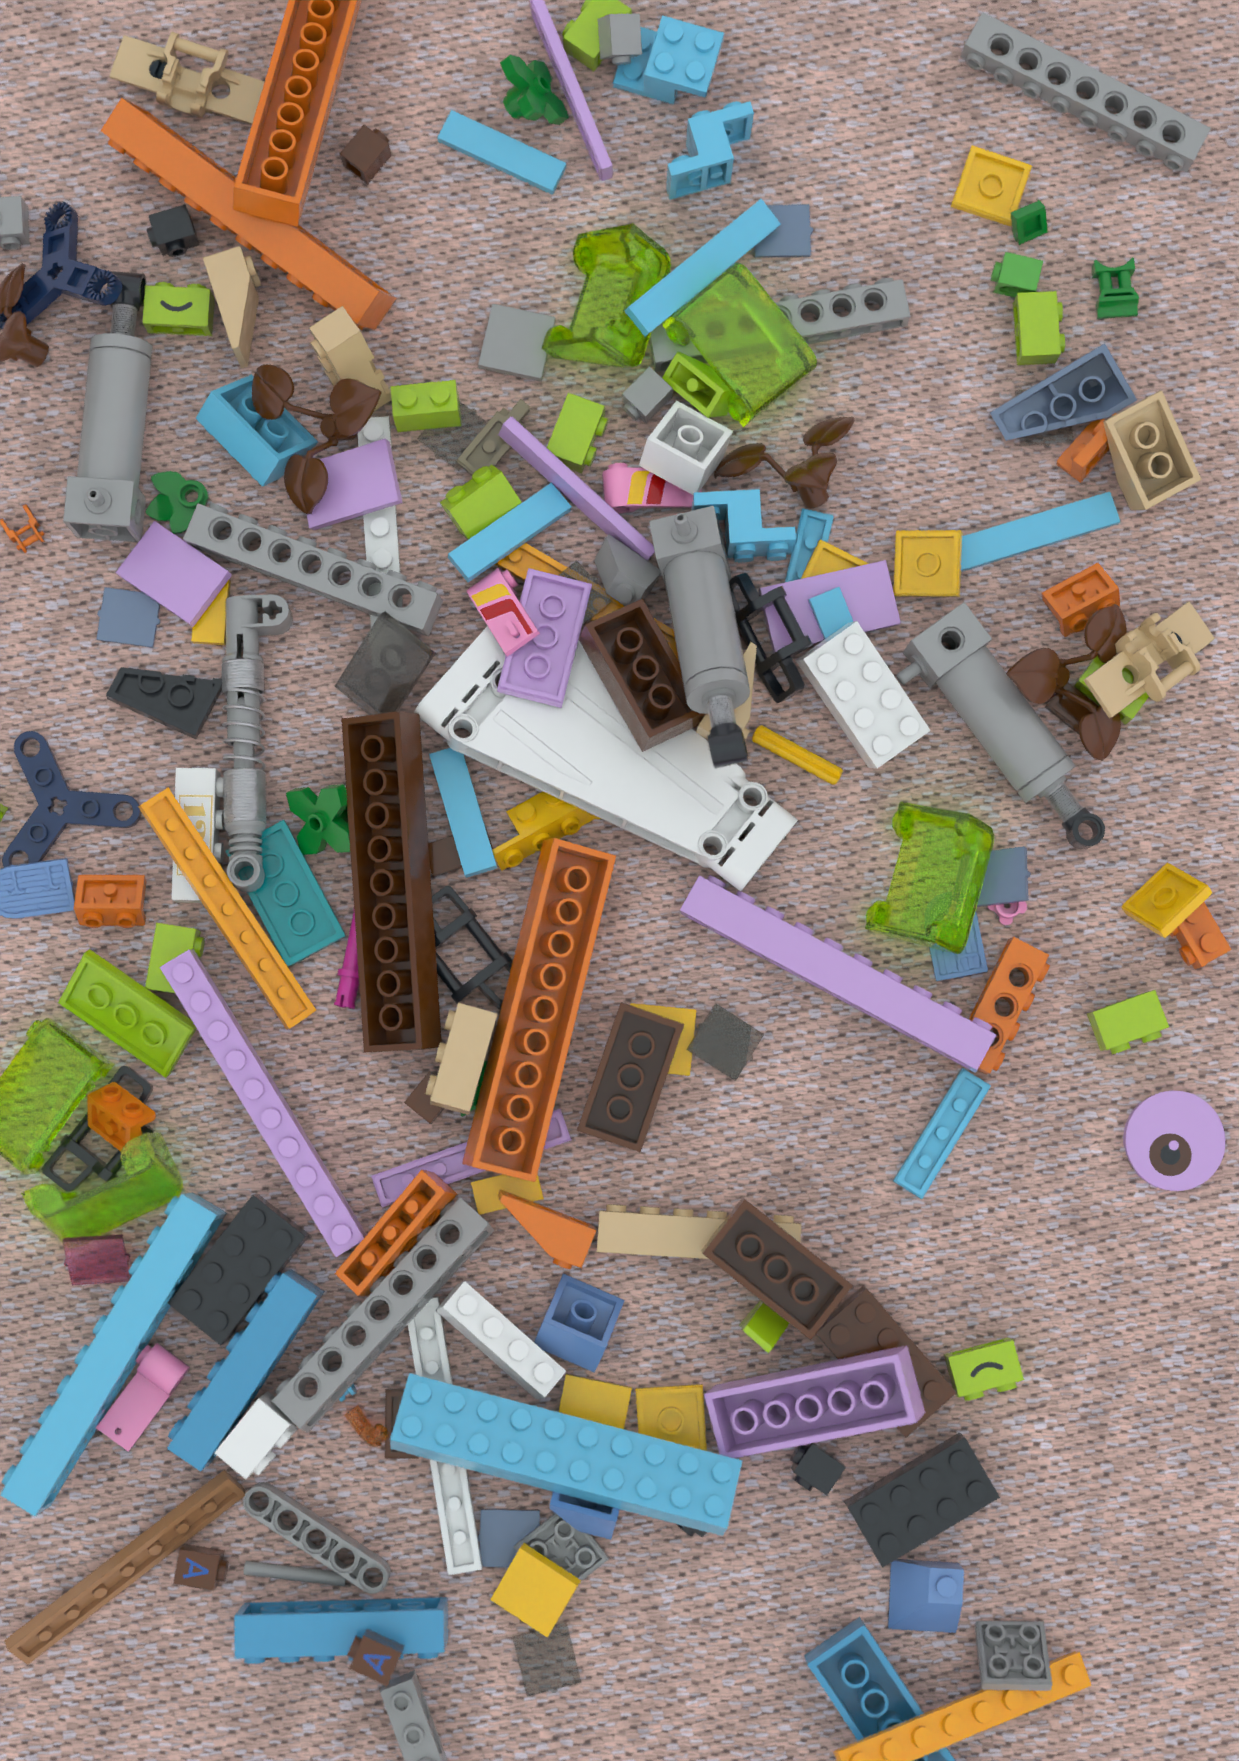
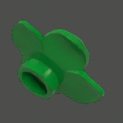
(172, 501)

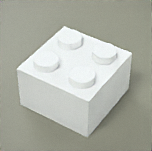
(685, 448)
(252, 1440)

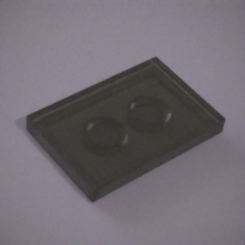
(385, 667)

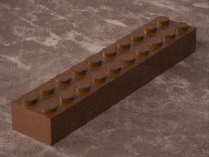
(391, 882)

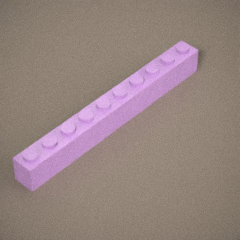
(838, 973)
(264, 1102)

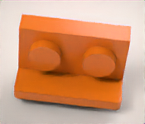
(1085, 451)
(1080, 597)
(110, 900)
(1200, 938)
(117, 1114)

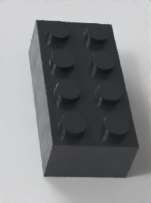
(238, 1269)
(921, 1499)

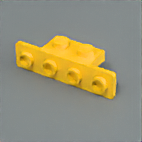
(535, 821)

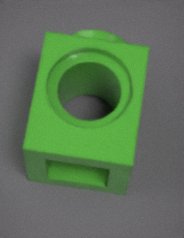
(1016, 274)

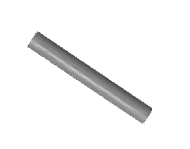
(293, 1573)

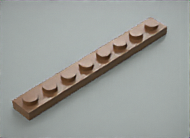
(125, 1567)

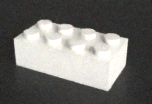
(863, 695)

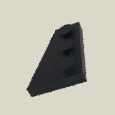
(167, 699)

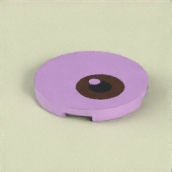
(1174, 1140)

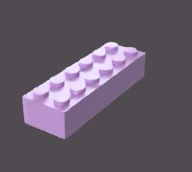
(815, 1403)

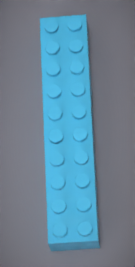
(112, 1354)
(566, 1454)

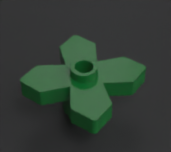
(531, 91)
(324, 817)

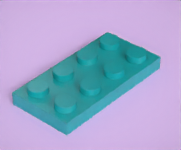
(291, 899)

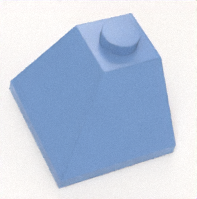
(585, 1515)
(925, 1595)

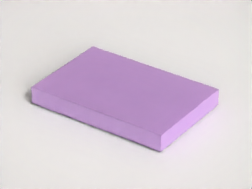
(358, 484)
(173, 573)

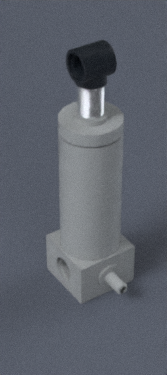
(106, 493)
(704, 624)
(998, 715)

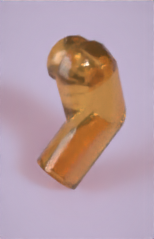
(371, 1435)

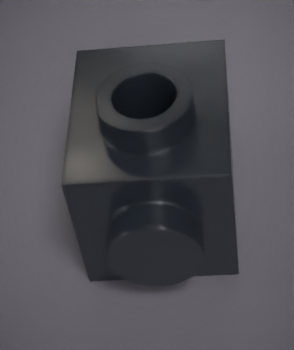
(172, 231)
(816, 1468)

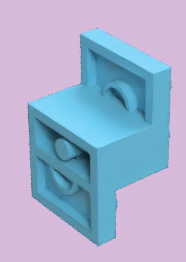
(672, 60)
(709, 149)
(743, 525)

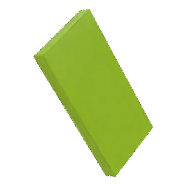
(127, 1013)

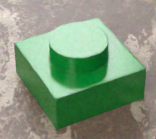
(1029, 222)

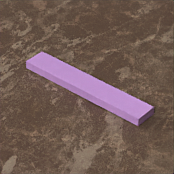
(571, 89)
(574, 488)
(449, 1165)

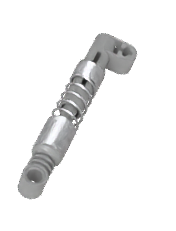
(244, 677)

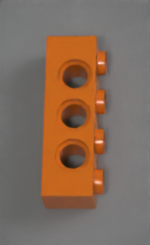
(1034, 967)
(395, 1232)

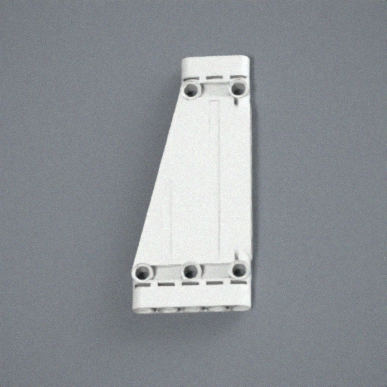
(596, 765)

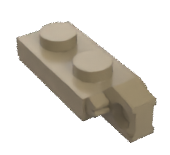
(488, 446)

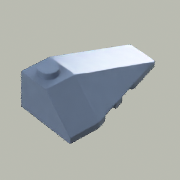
(1072, 396)

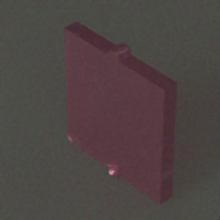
(96, 1259)

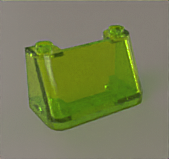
(619, 269)
(743, 341)
(934, 878)
(43, 1091)
(147, 1185)

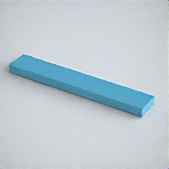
(702, 267)
(1038, 531)

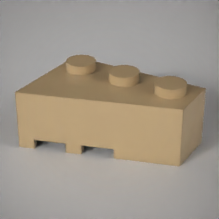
(346, 354)
(461, 1058)

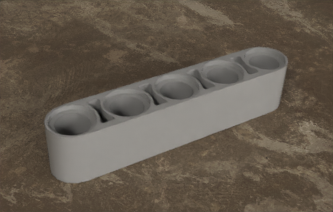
(325, 1553)

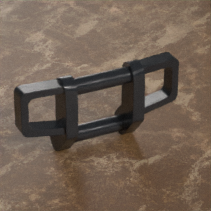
(781, 657)
(468, 920)
(95, 1164)

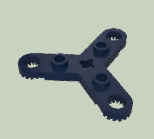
(75, 280)
(49, 784)

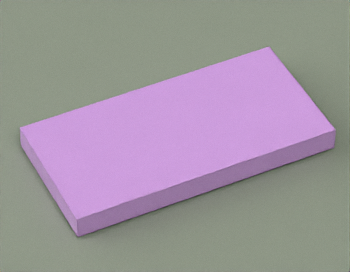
(865, 591)
(543, 665)

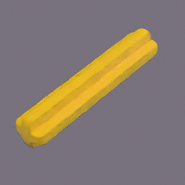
(797, 755)

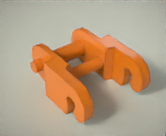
(14, 536)

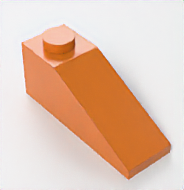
(557, 1233)

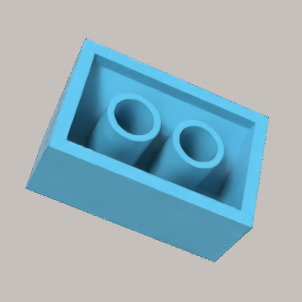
(255, 442)

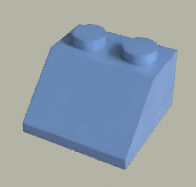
(579, 1323)

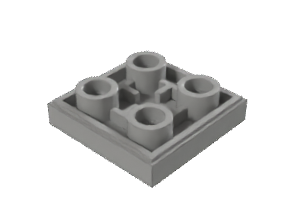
(515, 342)
(566, 1546)
(1013, 1655)

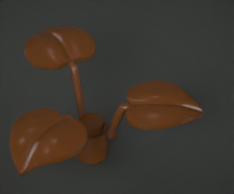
(15, 338)
(352, 408)
(808, 477)
(1043, 674)

